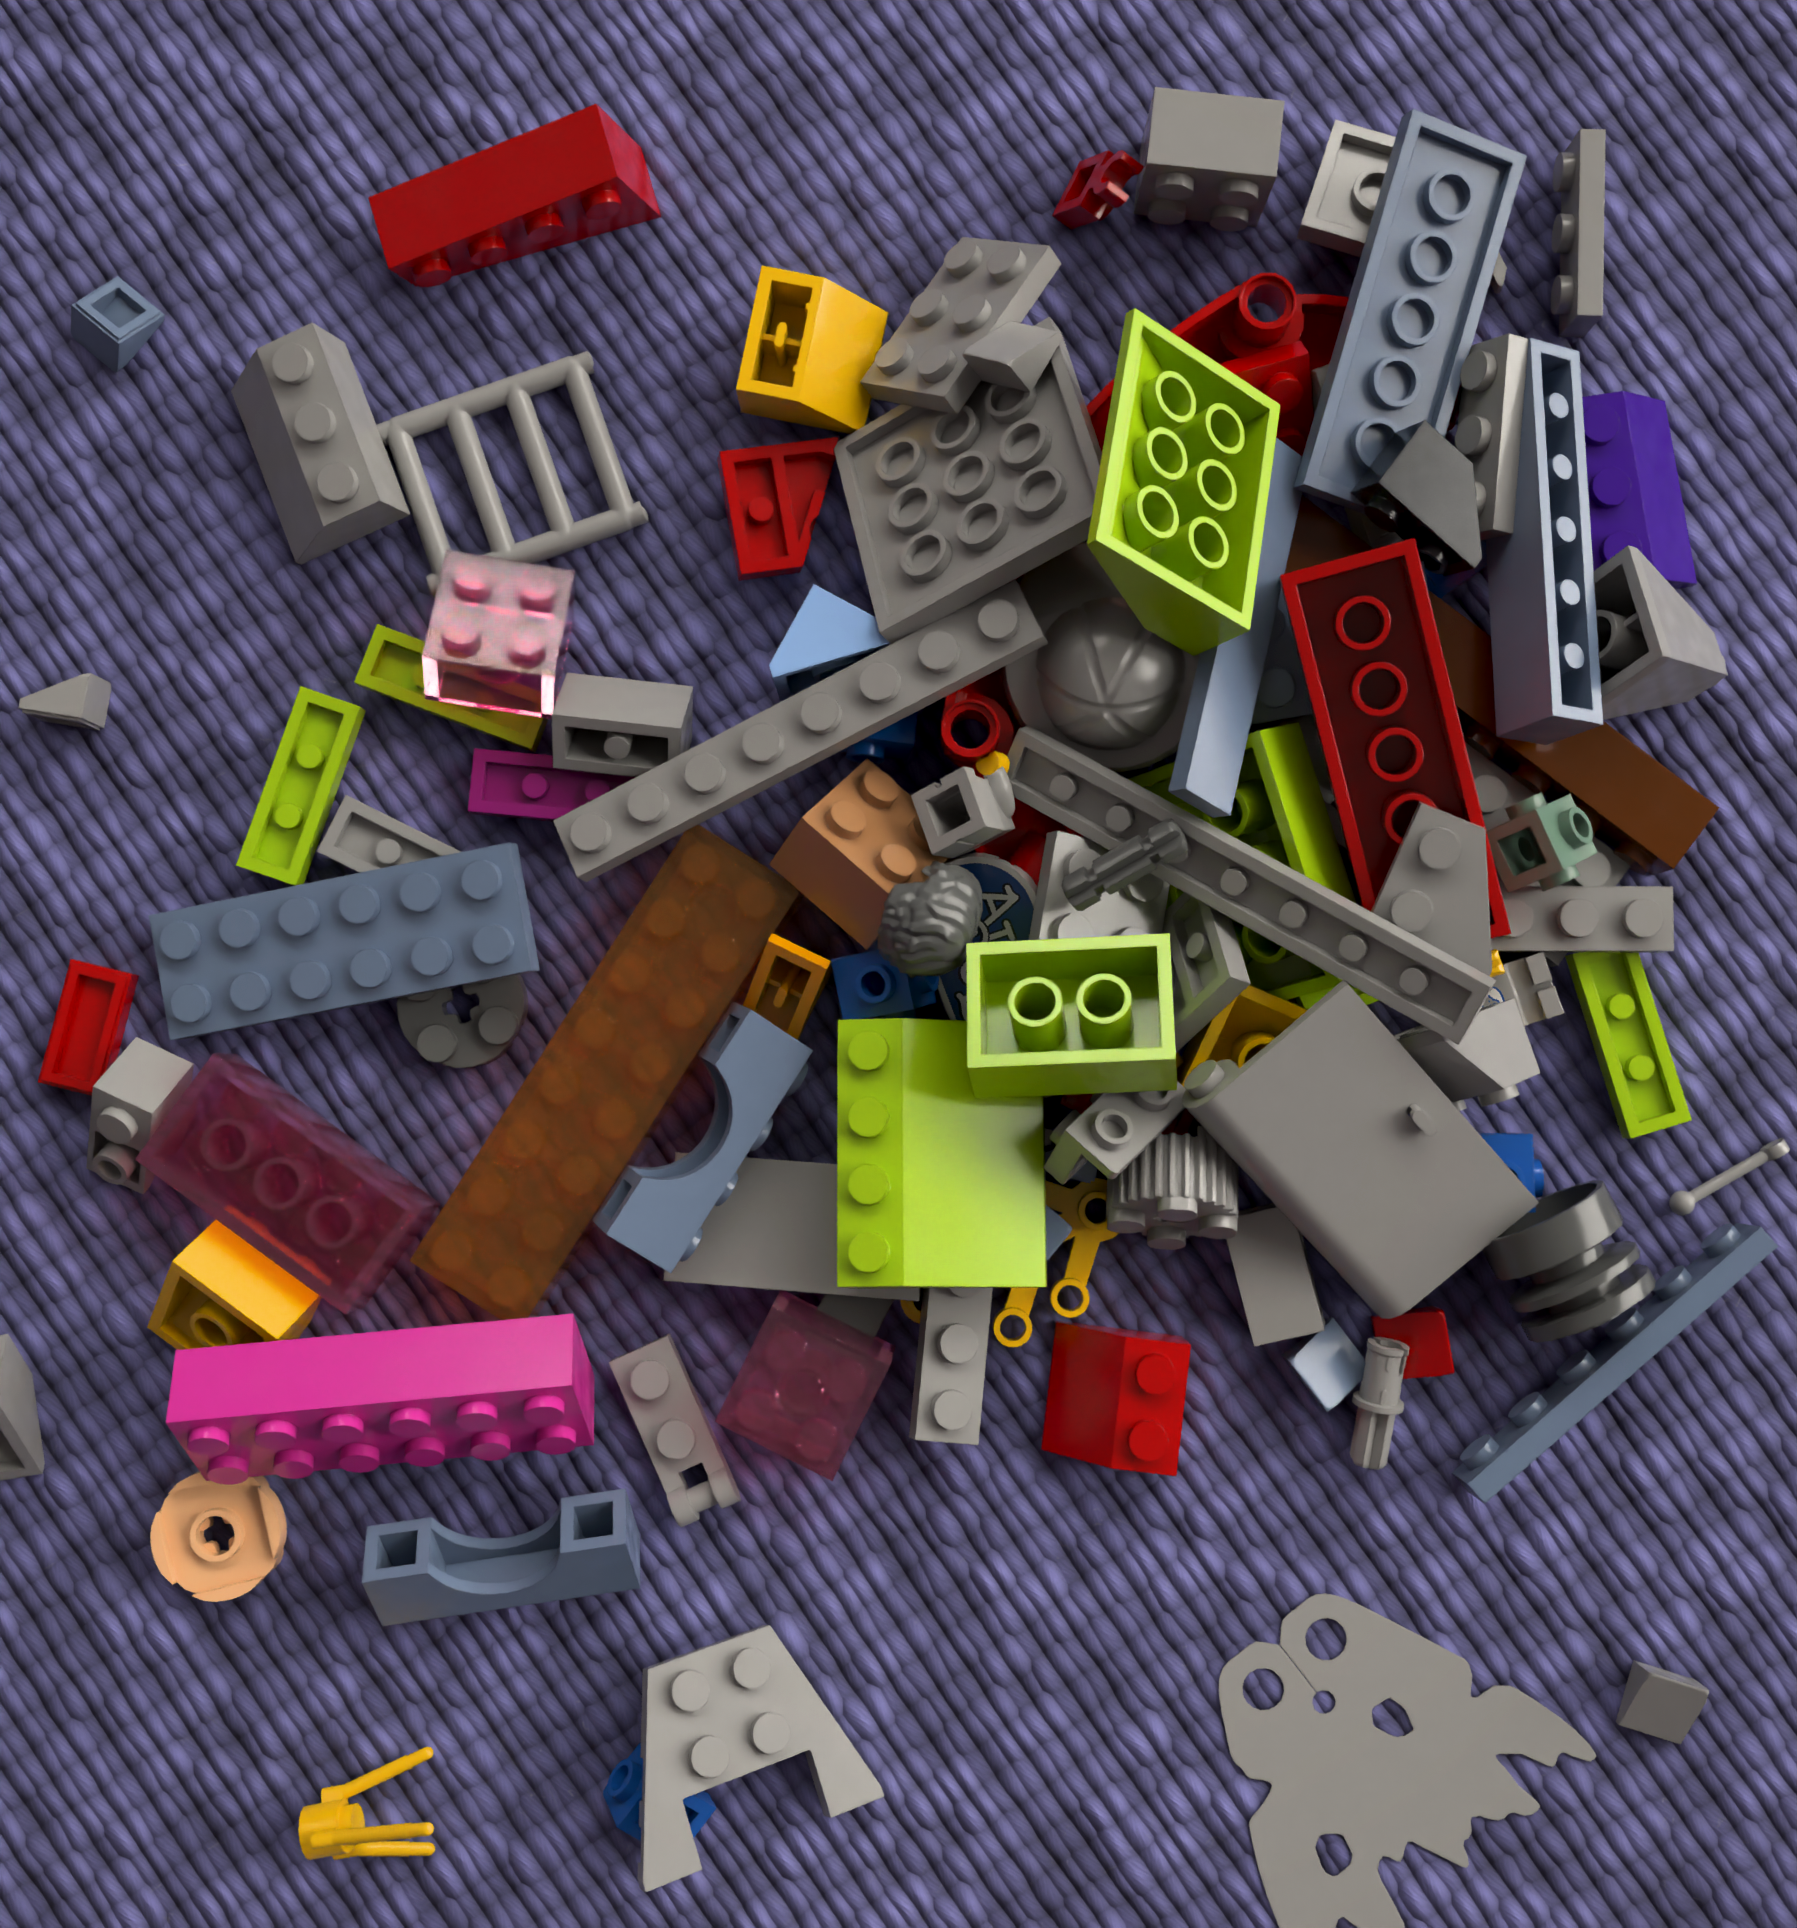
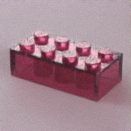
(287, 1181)

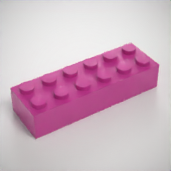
(383, 1398)

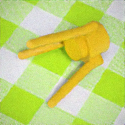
(339, 1827)

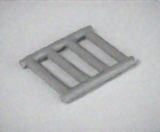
(516, 394)

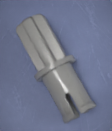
(1378, 1401)

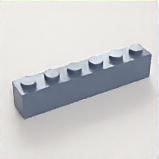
(1544, 570)

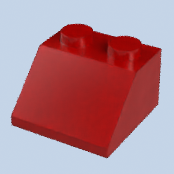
(1116, 1397)

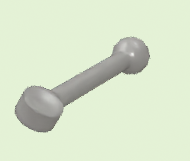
(1684, 1202)

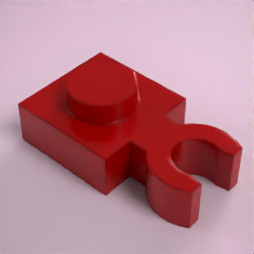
(1096, 188)

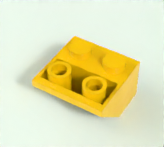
(809, 352)

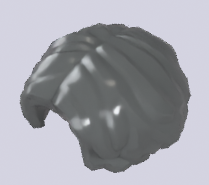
(931, 921)

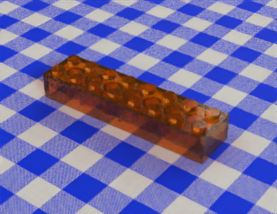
(607, 1076)

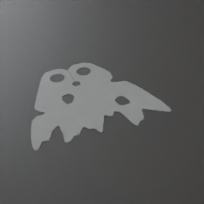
(1361, 1782)

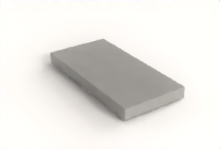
(775, 1233)

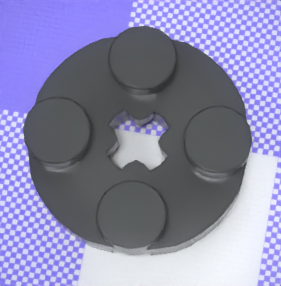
(471, 1044)

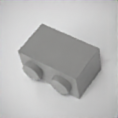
(619, 724)

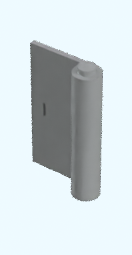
(1333, 1147)

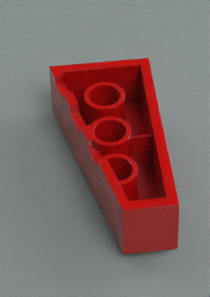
(516, 199)

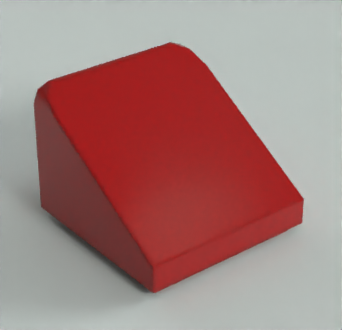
(1427, 1339)

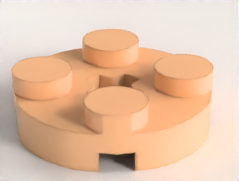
(199, 1564)

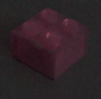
(498, 634)
(806, 1385)

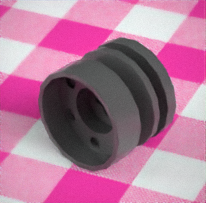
(1571, 1274)

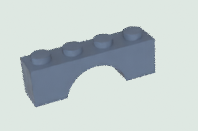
(664, 1206)
(431, 1572)

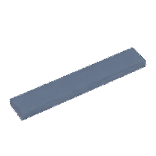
(1231, 673)

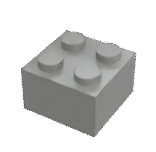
(1208, 158)

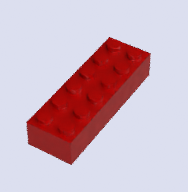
(1382, 706)

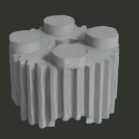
(1176, 1191)

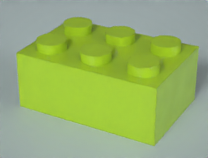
(1070, 1016)

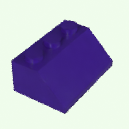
(1635, 484)

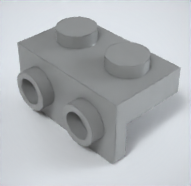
(1111, 1131)

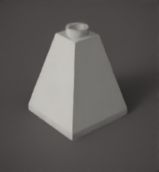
(1649, 639)

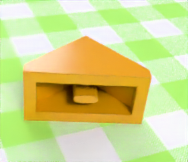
(787, 984)

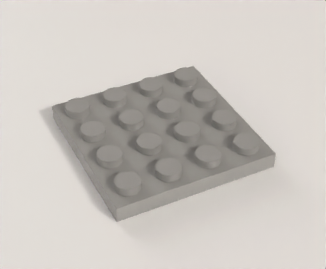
(969, 496)

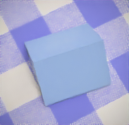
(823, 641)

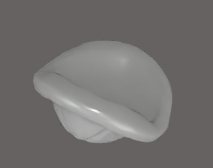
(1102, 675)

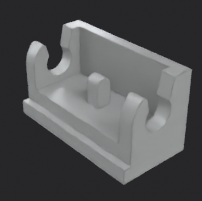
(1274, 1276)

